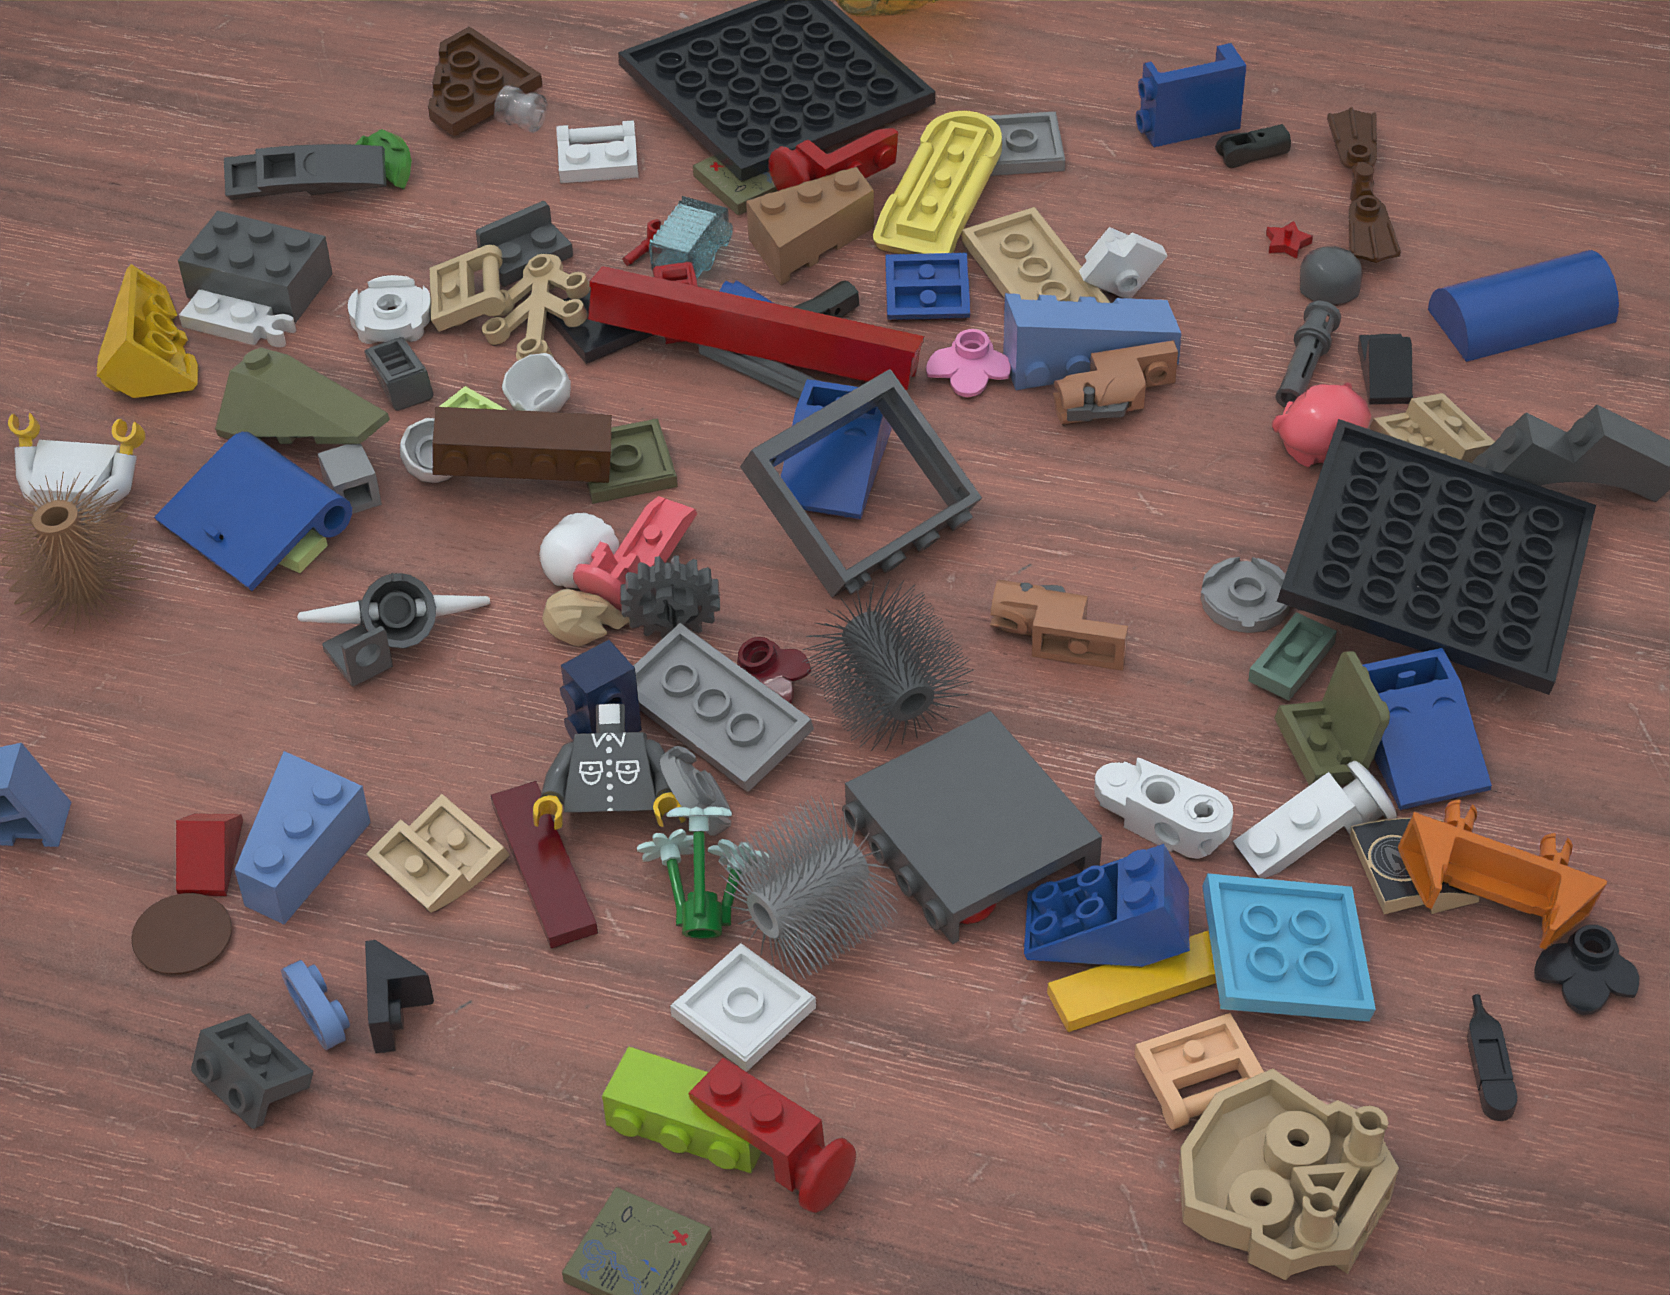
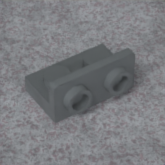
(522, 238)
(248, 1067)

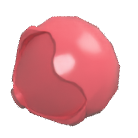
(1312, 419)

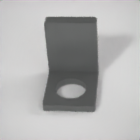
(359, 653)

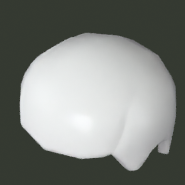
(537, 384)
(417, 451)

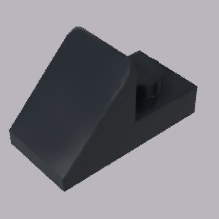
(1386, 368)
(391, 986)

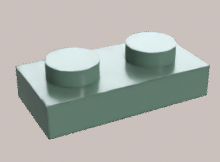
(1292, 656)

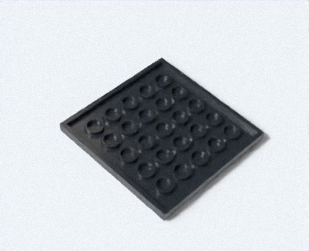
(775, 80)
(1440, 556)

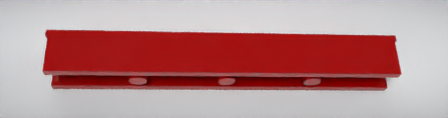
(752, 326)

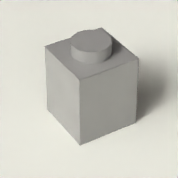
(351, 476)

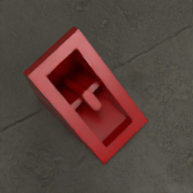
(206, 852)

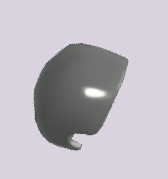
(1330, 275)

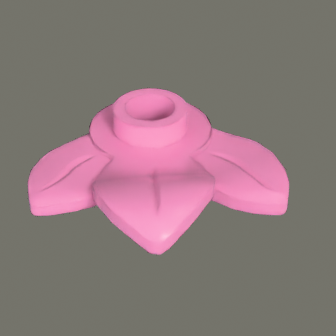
(969, 363)

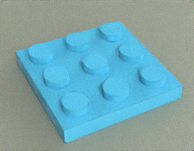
(1287, 948)

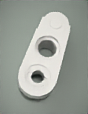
(1165, 806)

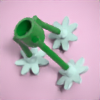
(701, 913)

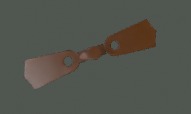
(1369, 228)

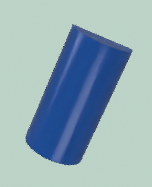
(1527, 305)

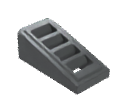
(400, 373)

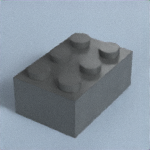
(257, 263)

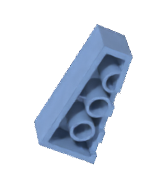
(1056, 338)

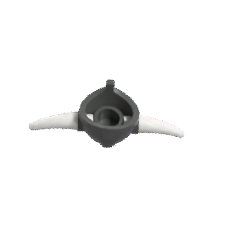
(400, 606)

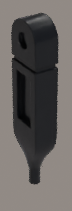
(1491, 1064)

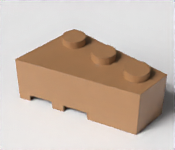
(809, 219)

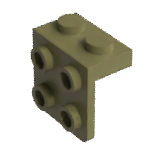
(1339, 727)

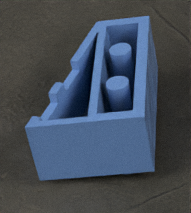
(29, 799)
(298, 836)

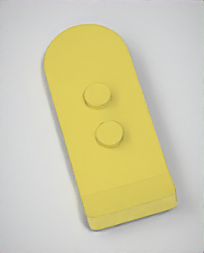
(940, 185)

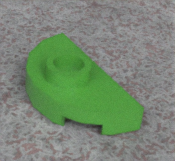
(396, 155)

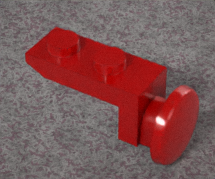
(808, 162)
(780, 1130)

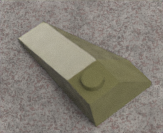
(288, 400)

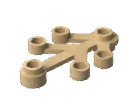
(540, 276)

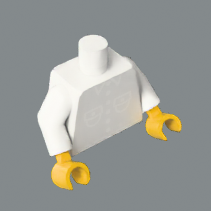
(55, 457)

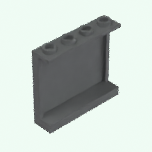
(968, 822)

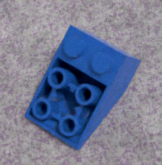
(840, 468)
(1431, 739)
(1111, 913)

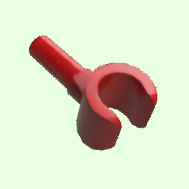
(640, 250)

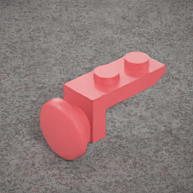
(652, 535)

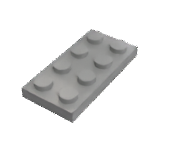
(717, 707)

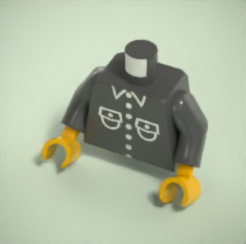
(606, 773)

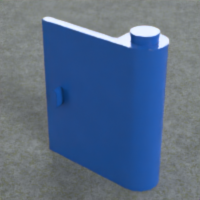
(257, 506)

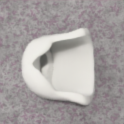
(573, 544)

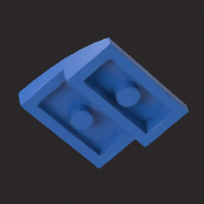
(927, 286)

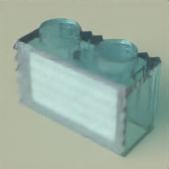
(691, 235)

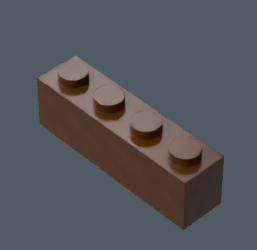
(521, 444)

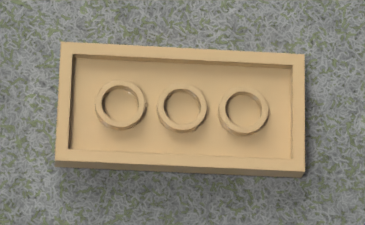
(1027, 258)

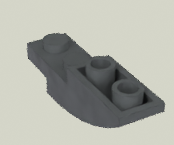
(304, 168)

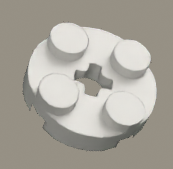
(376, 323)

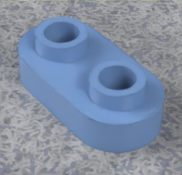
(307, 991)

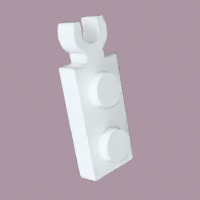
(235, 319)

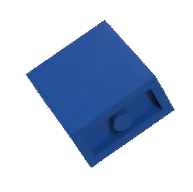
(1192, 99)

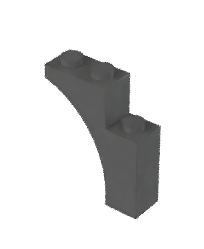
(1595, 450)

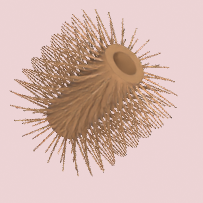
(68, 552)

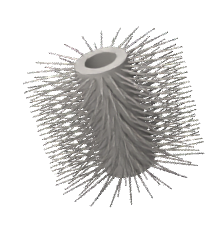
(808, 887)

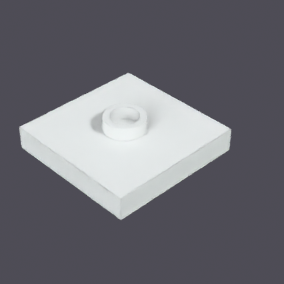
(743, 1007)

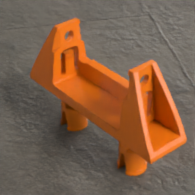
(1498, 872)

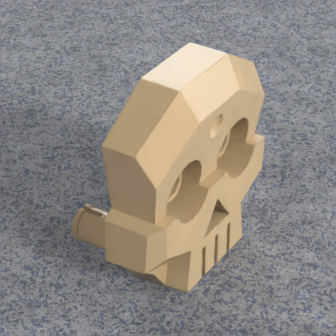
(1318, 1194)

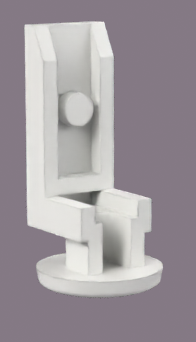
(1312, 819)

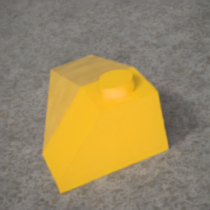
(142, 345)

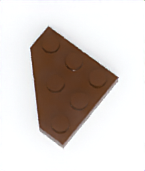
(470, 79)

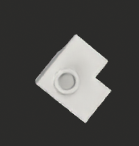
(1121, 262)

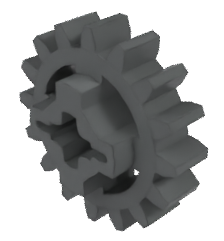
(669, 595)

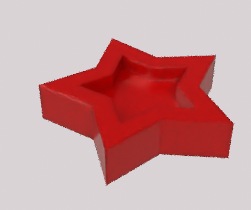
(1287, 239)

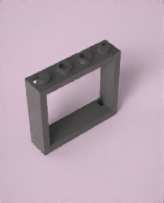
(921, 442)

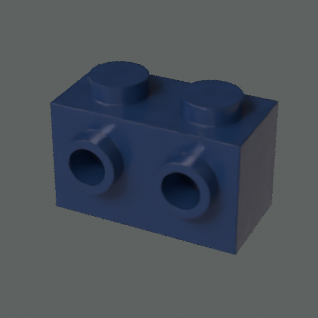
(595, 679)

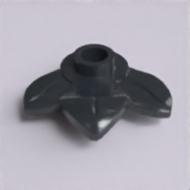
(1586, 975)

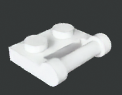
(600, 160)

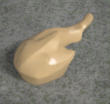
(579, 616)

